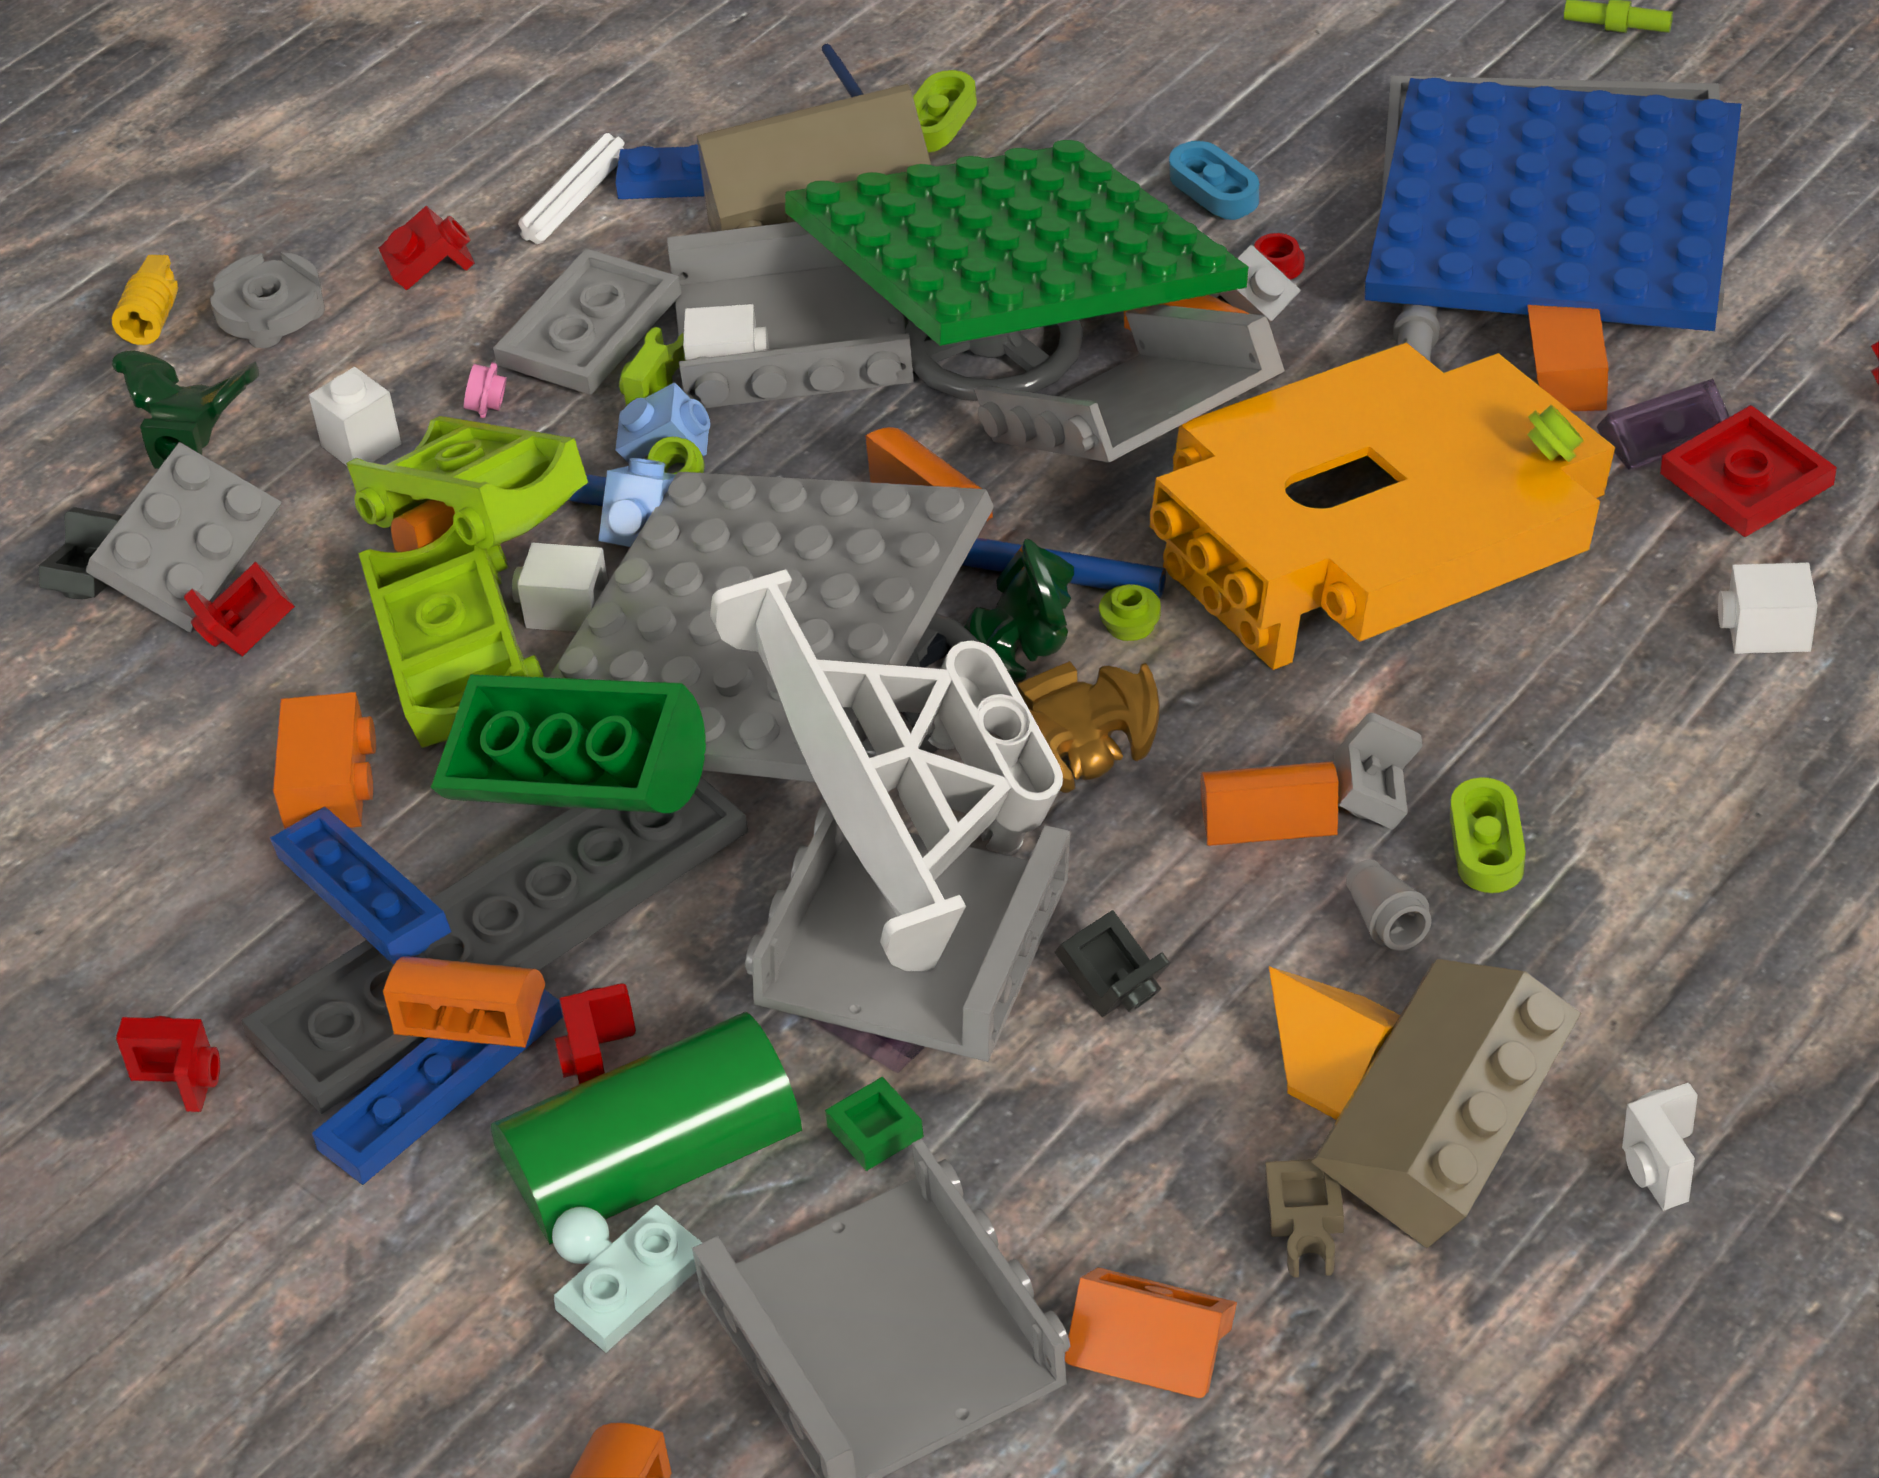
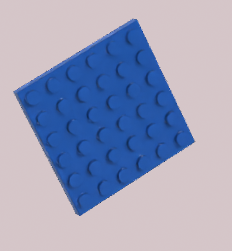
(1557, 203)

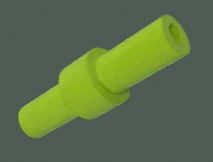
(1618, 15)

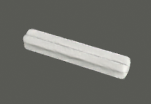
(571, 189)

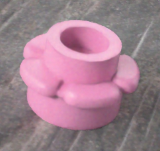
(484, 389)

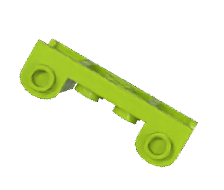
(490, 474)
(441, 624)

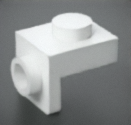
(1656, 1144)

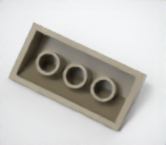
(758, 161)
(1446, 1094)

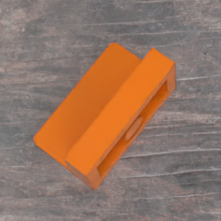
(1147, 1331)

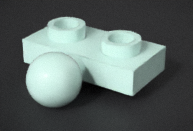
(622, 1277)

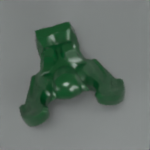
(176, 411)
(1028, 609)

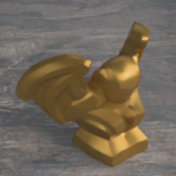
(1082, 716)

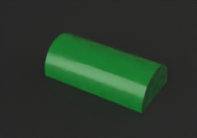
(574, 744)
(650, 1124)

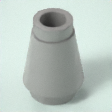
(1390, 908)

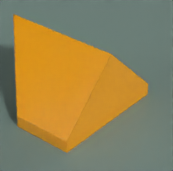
(1326, 1038)

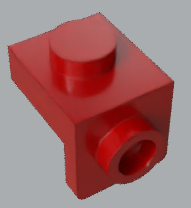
(422, 244)
(242, 611)
(590, 1020)
(170, 1052)

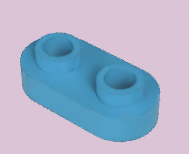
(1214, 179)

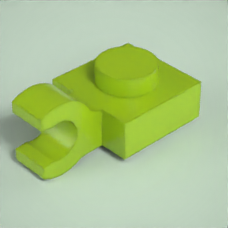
(651, 367)

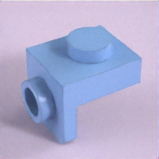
(661, 416)
(631, 498)

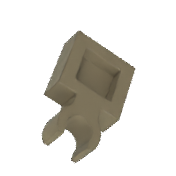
(1306, 1208)

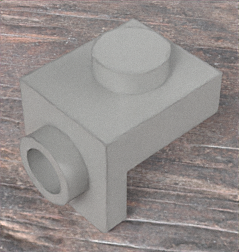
(1266, 290)
(1372, 769)

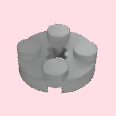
(289, 303)

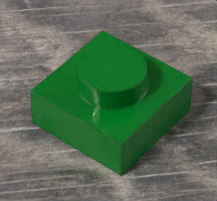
(874, 1123)

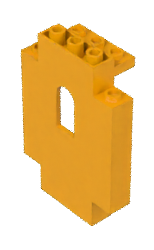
(1464, 517)

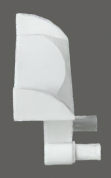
(1000, 786)

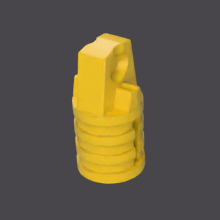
(146, 301)

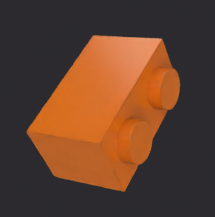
(323, 758)

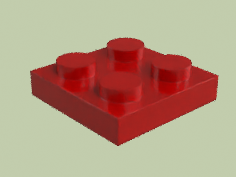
(1748, 470)

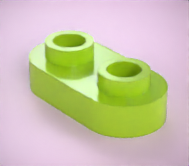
(944, 106)
(1487, 835)

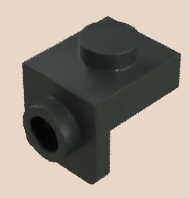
(67, 566)
(1111, 965)

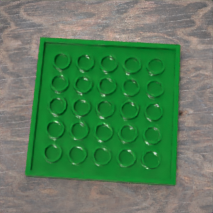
(1012, 241)

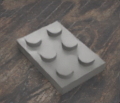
(587, 321)
(183, 534)

